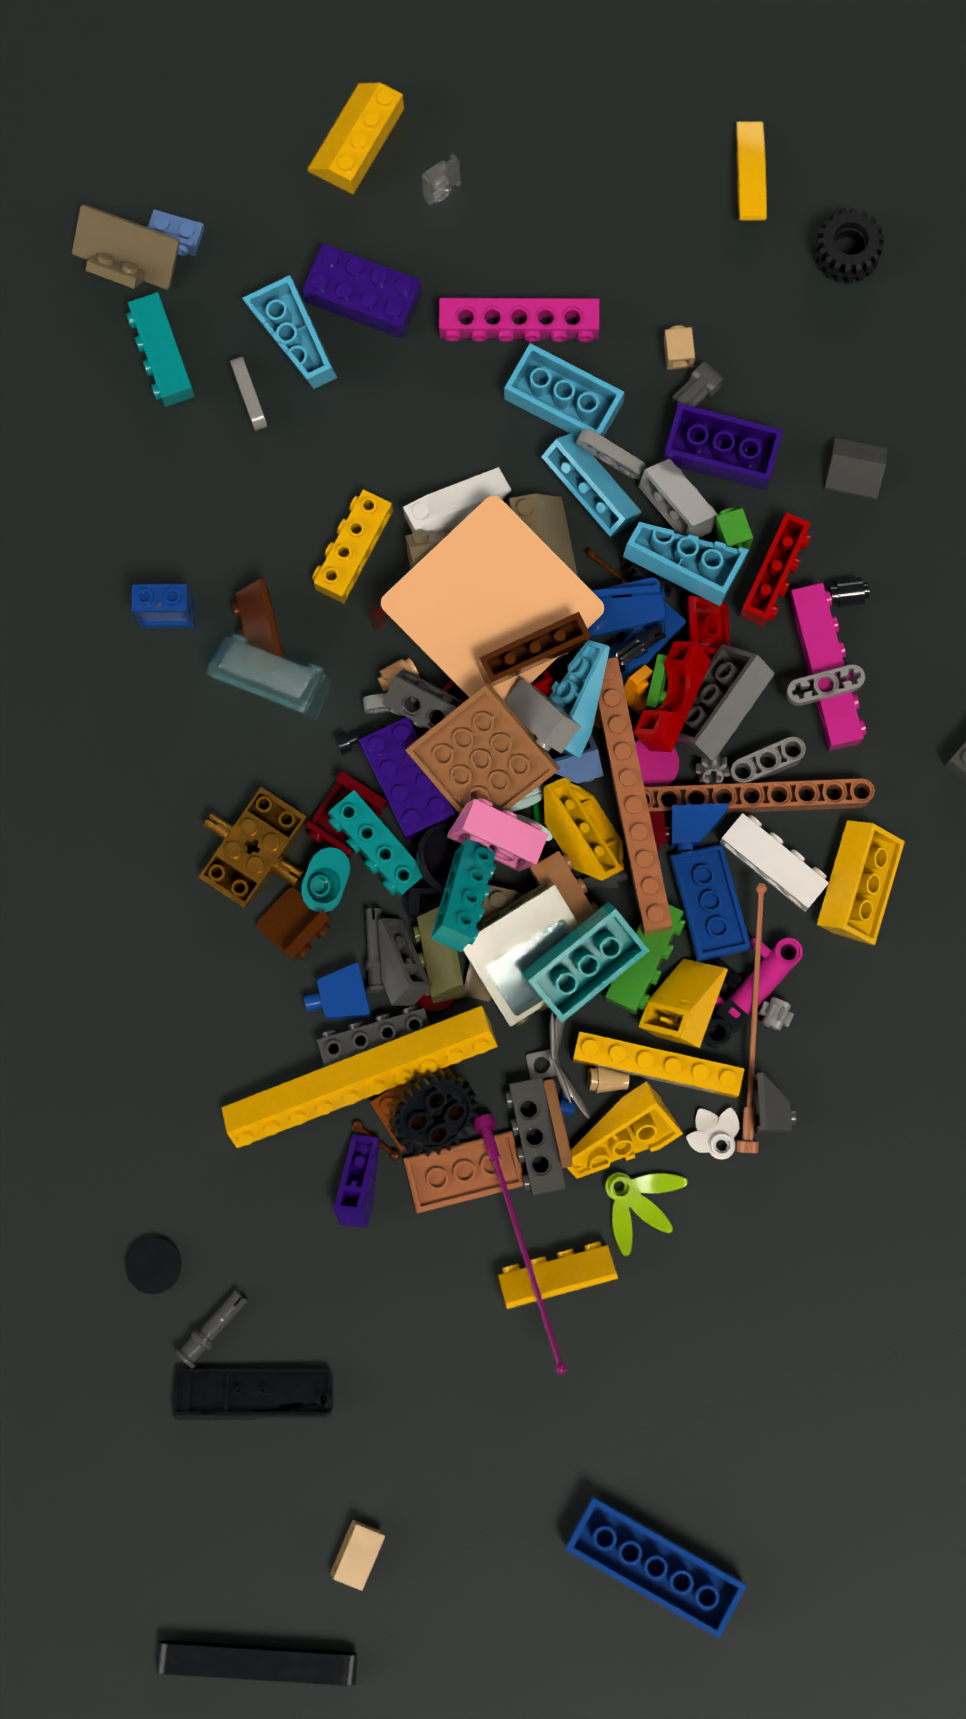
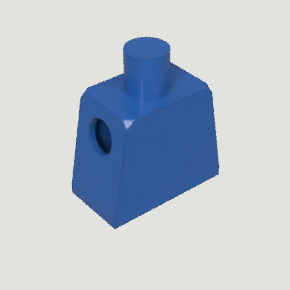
(340, 995)

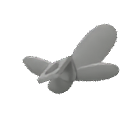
(568, 1088)

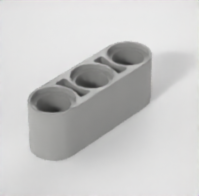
(776, 753)

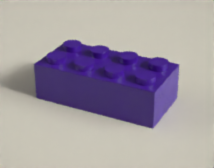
(362, 291)
(723, 446)
(408, 790)

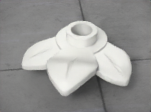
(712, 1129)

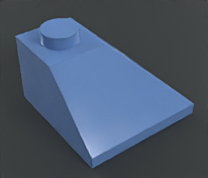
(579, 769)

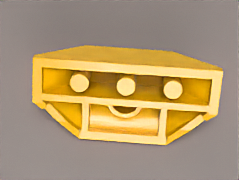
(582, 830)

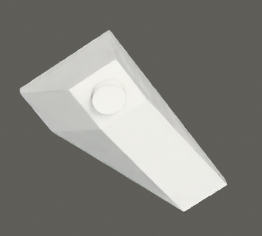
(451, 505)

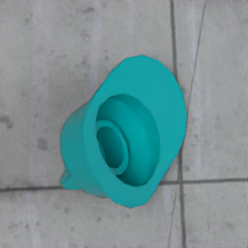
(325, 879)

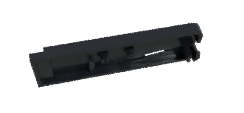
(252, 1394)

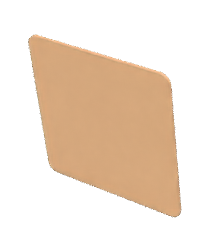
(483, 591)

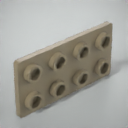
(124, 249)

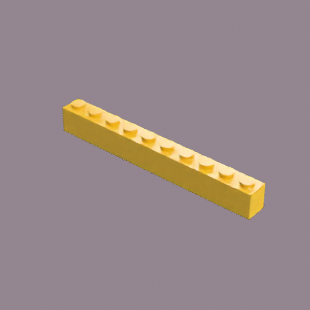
(359, 1077)

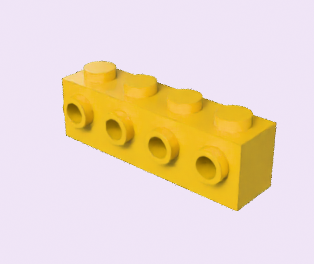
(353, 546)

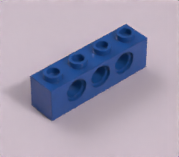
(672, 625)

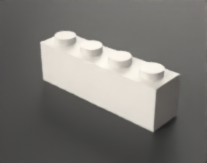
(774, 862)

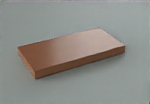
(462, 1173)

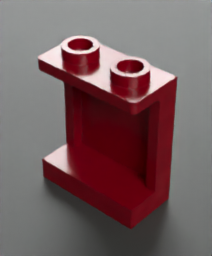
(319, 827)

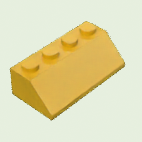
(357, 135)
(861, 882)
(559, 1275)

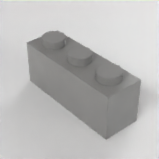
(677, 499)
(542, 716)

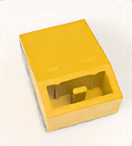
(684, 1003)

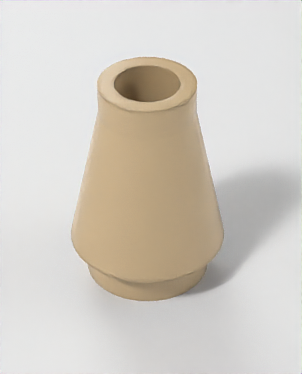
(606, 1080)

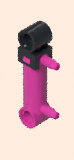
(738, 1007)

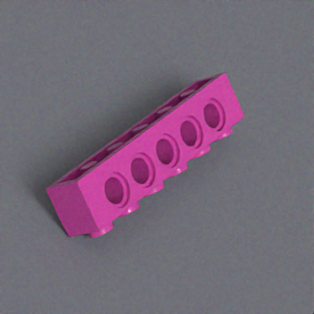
(507, 309)

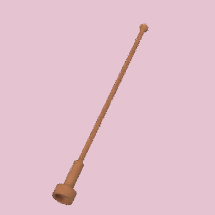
(747, 1144)

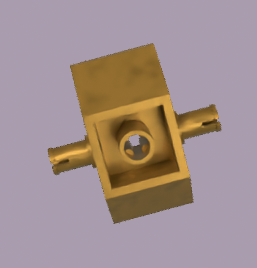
(269, 825)

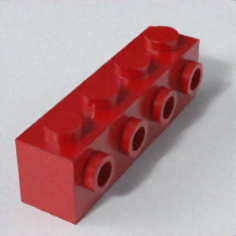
(774, 571)

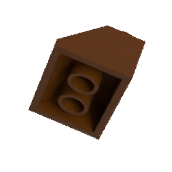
(258, 618)

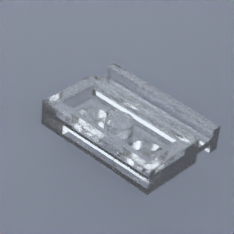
(439, 179)

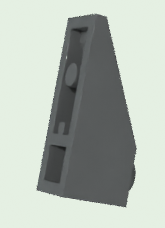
(400, 965)

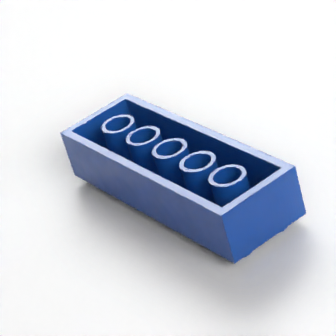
(655, 1566)

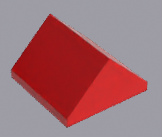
(707, 624)

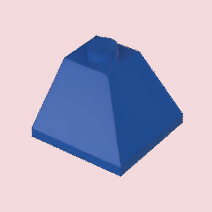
(693, 824)

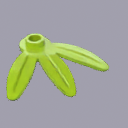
(631, 1197)

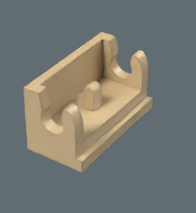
(357, 1555)

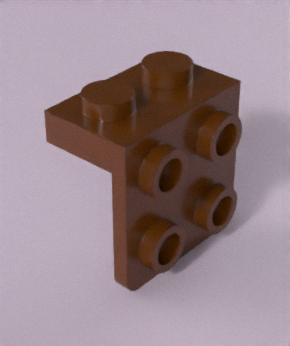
(293, 925)

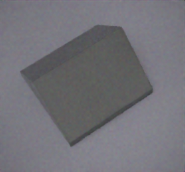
(856, 468)

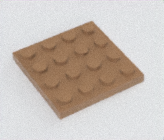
(482, 754)

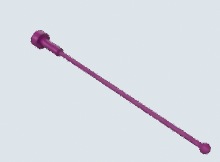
(484, 1125)

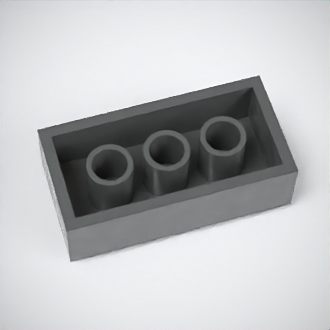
(723, 700)

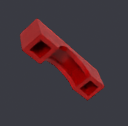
(685, 670)

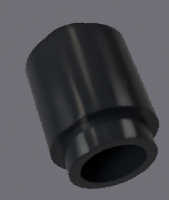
(849, 592)

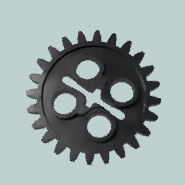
(435, 1121)

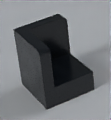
(422, 901)

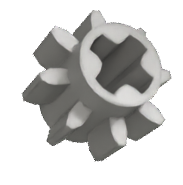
(714, 771)
(776, 1014)

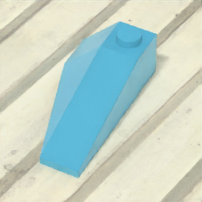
(580, 692)

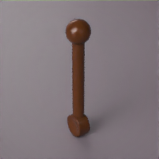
(592, 555)
(358, 1126)

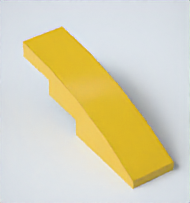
(751, 171)

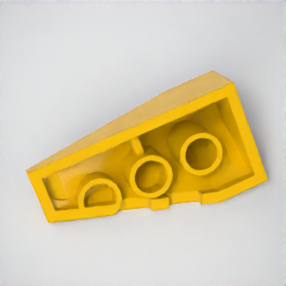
(631, 1126)

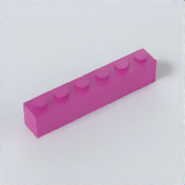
(823, 653)

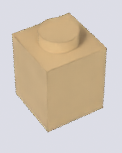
(679, 347)

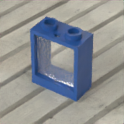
(163, 606)

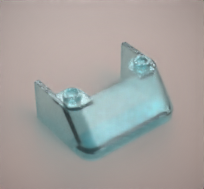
(269, 676)

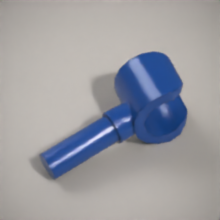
(567, 1108)

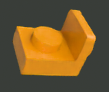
(636, 689)

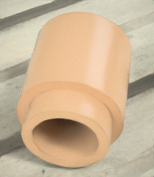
(389, 673)

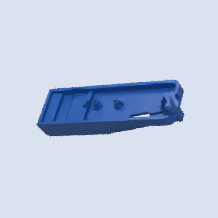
(629, 613)

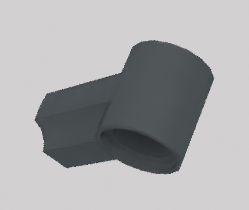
(703, 382)

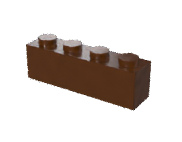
(533, 649)

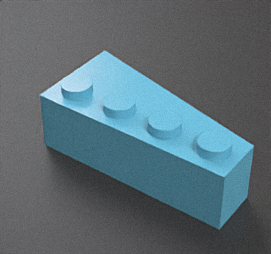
(290, 325)
(686, 560)

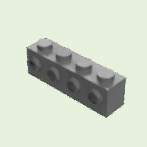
(362, 1037)

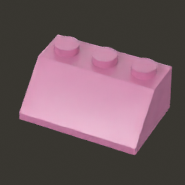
(514, 841)

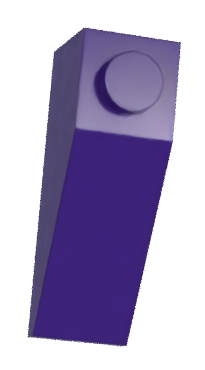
(358, 1182)

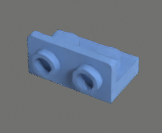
(186, 230)

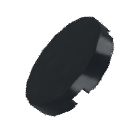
(153, 1265)

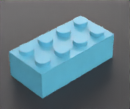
(562, 393)

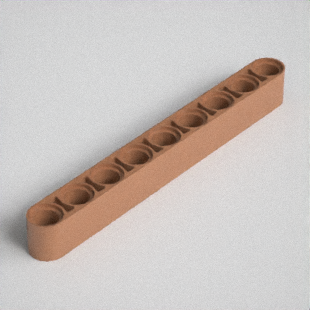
(763, 792)

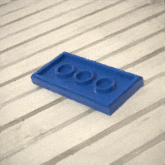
(710, 903)

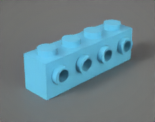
(591, 485)

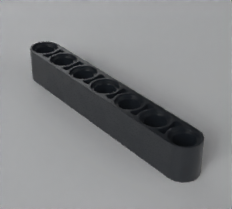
(257, 1663)

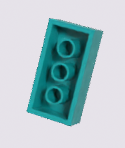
(585, 961)

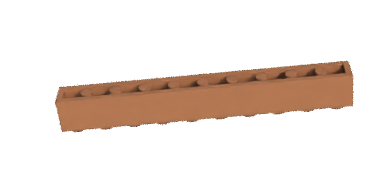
(632, 803)

